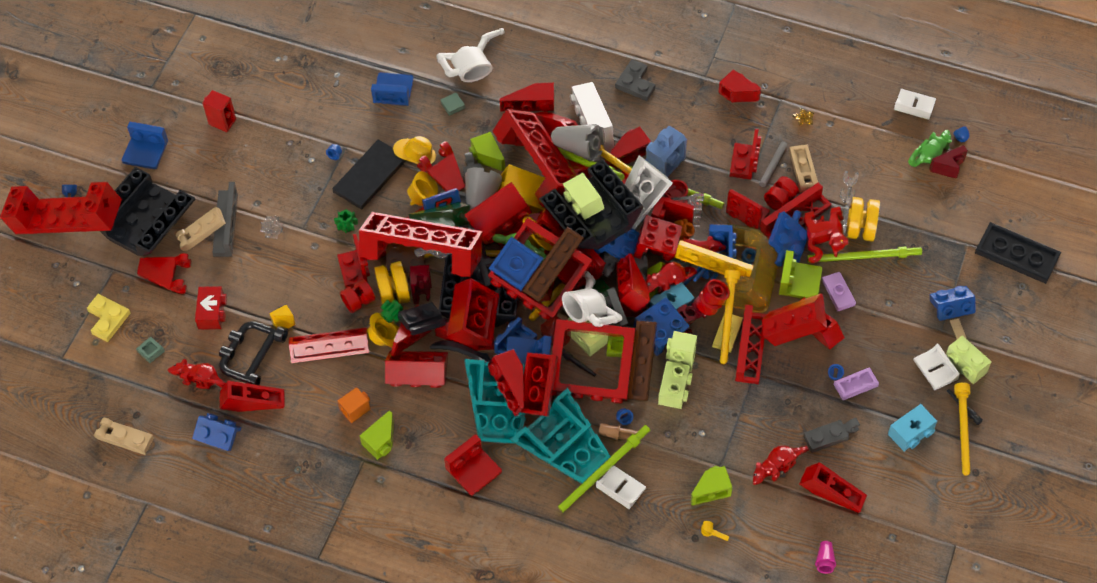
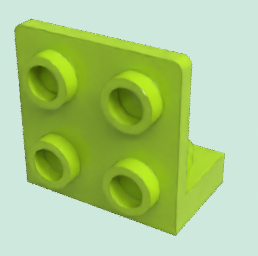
(799, 279)

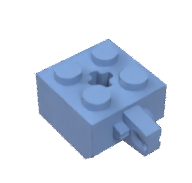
(667, 150)

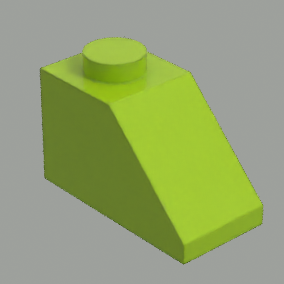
(487, 151)
(379, 436)
(712, 486)

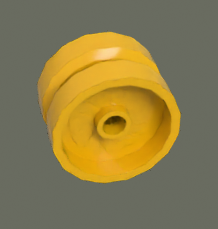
(863, 219)
(392, 284)

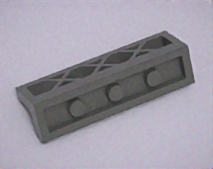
(224, 236)

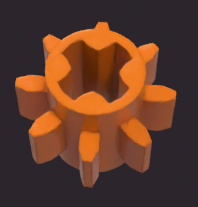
(687, 229)

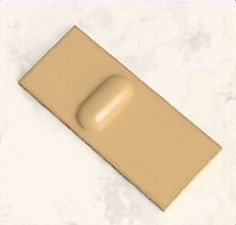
(957, 328)

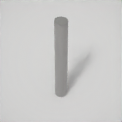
(771, 167)

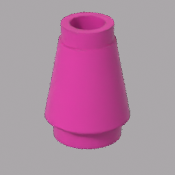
(825, 559)

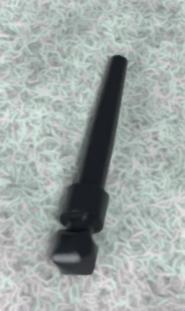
(569, 357)
(971, 413)

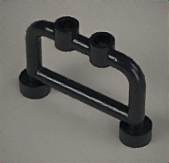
(237, 337)

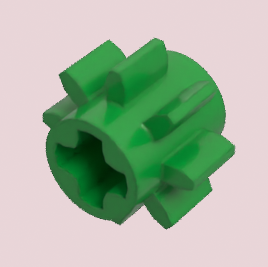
(346, 221)
(391, 311)

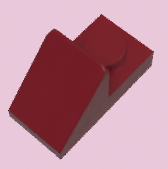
(948, 162)

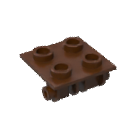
(406, 255)

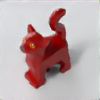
(823, 231)

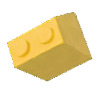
(525, 183)

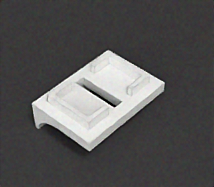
(923, 108)
(933, 359)
(611, 482)

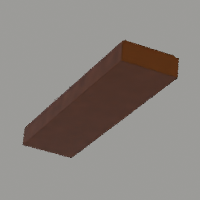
(553, 264)
(642, 360)

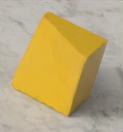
(282, 317)

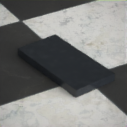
(368, 174)
(1018, 252)

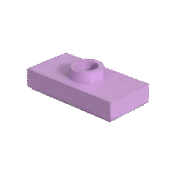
(838, 291)
(856, 383)

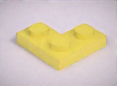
(110, 314)

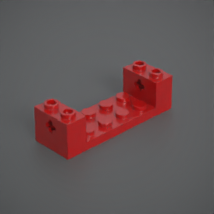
(526, 130)
(30, 215)
(385, 229)

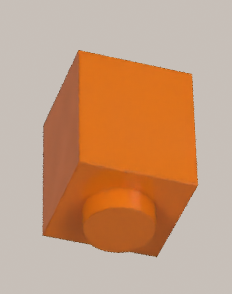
(354, 404)

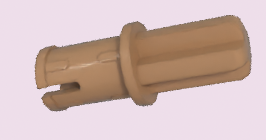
(615, 431)

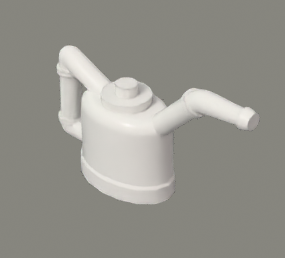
(469, 61)
(589, 305)

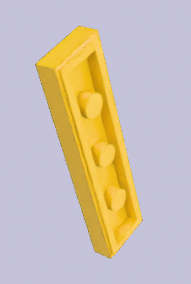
(710, 260)

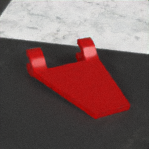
(446, 171)
(162, 271)

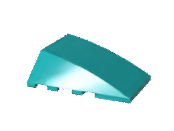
(491, 414)
(565, 440)

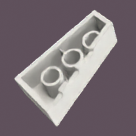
(591, 110)
(646, 185)

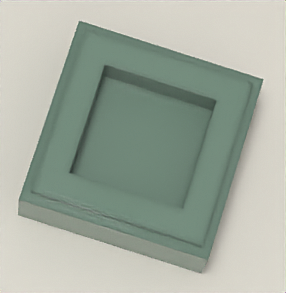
(452, 104)
(150, 350)

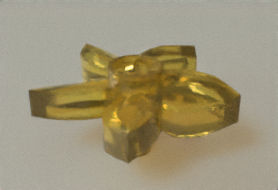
(804, 117)

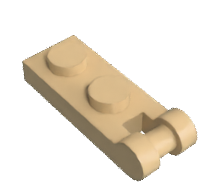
(803, 166)
(200, 229)
(124, 436)

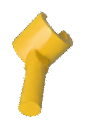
(707, 530)

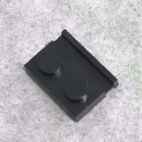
(421, 318)

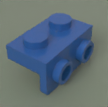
(953, 302)
(514, 329)
(215, 431)

